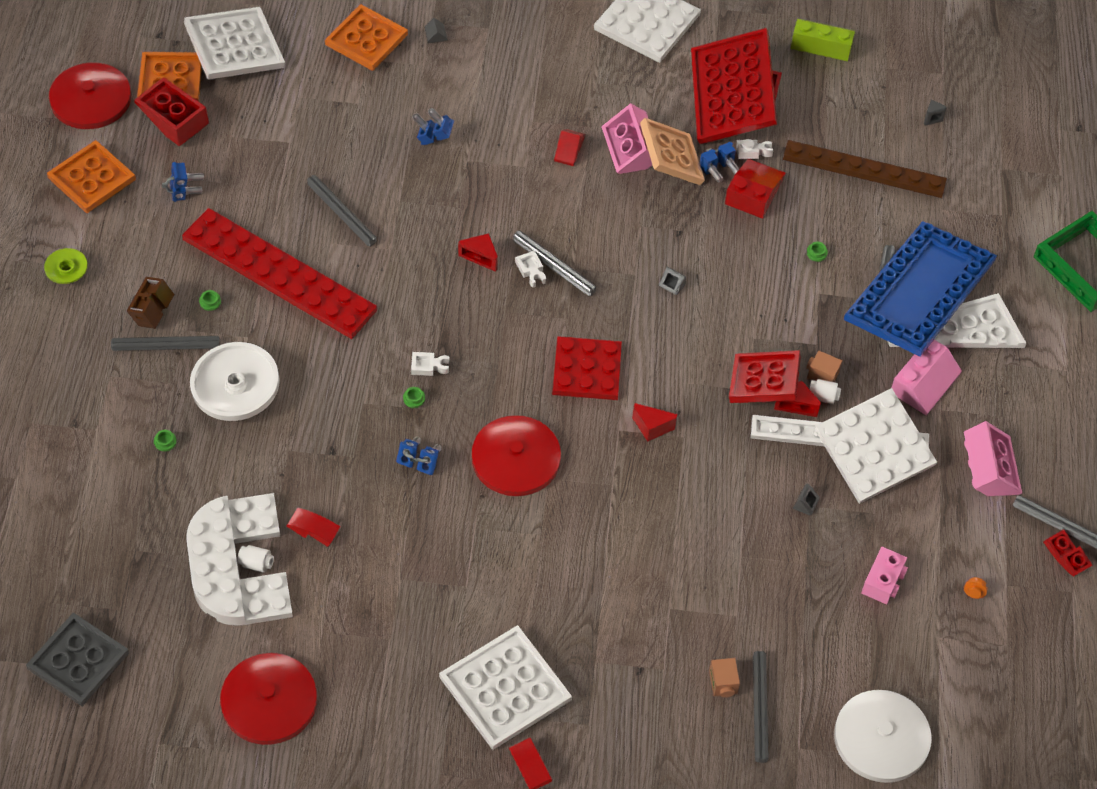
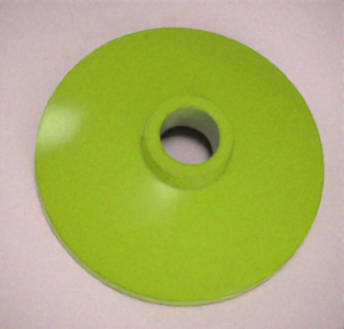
(63, 259)

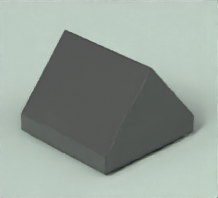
(435, 31)
(935, 113)
(672, 281)
(806, 500)

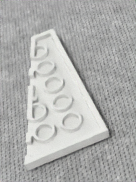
(981, 325)

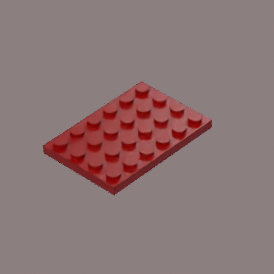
(733, 86)

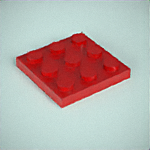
(587, 368)
(765, 377)

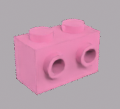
(884, 575)

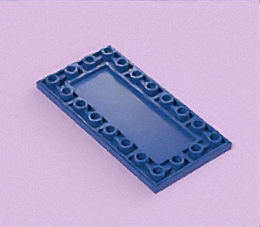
(920, 288)

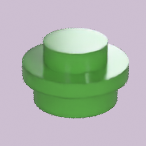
(817, 251)
(210, 300)
(414, 397)
(165, 440)

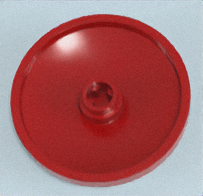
(90, 95)
(516, 455)
(268, 698)

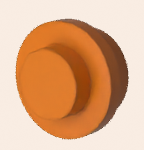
(975, 588)

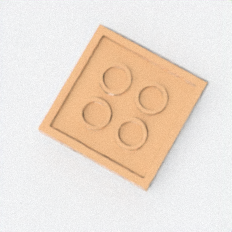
(672, 151)

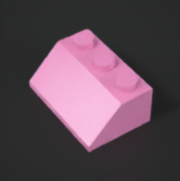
(627, 141)
(926, 377)
(992, 461)

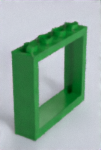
(1060, 268)

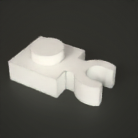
(752, 149)
(530, 266)
(425, 364)

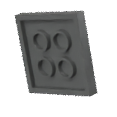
(77, 659)

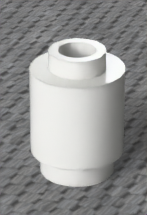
(825, 390)
(255, 558)

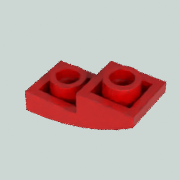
(312, 524)
(1067, 555)
(530, 764)

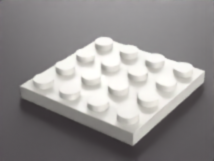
(648, 25)
(234, 43)
(875, 445)
(505, 687)

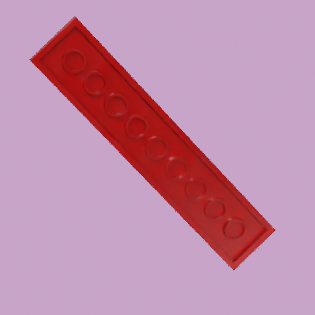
(280, 273)

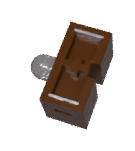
(149, 302)

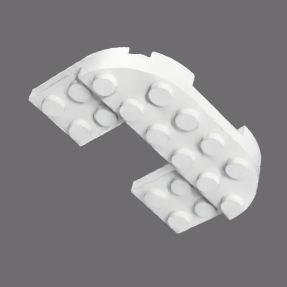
(214, 561)

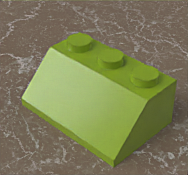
(822, 39)

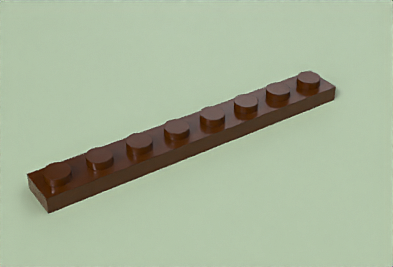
(864, 168)

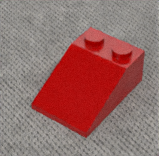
(173, 111)
(754, 188)

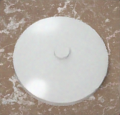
(234, 381)
(882, 736)

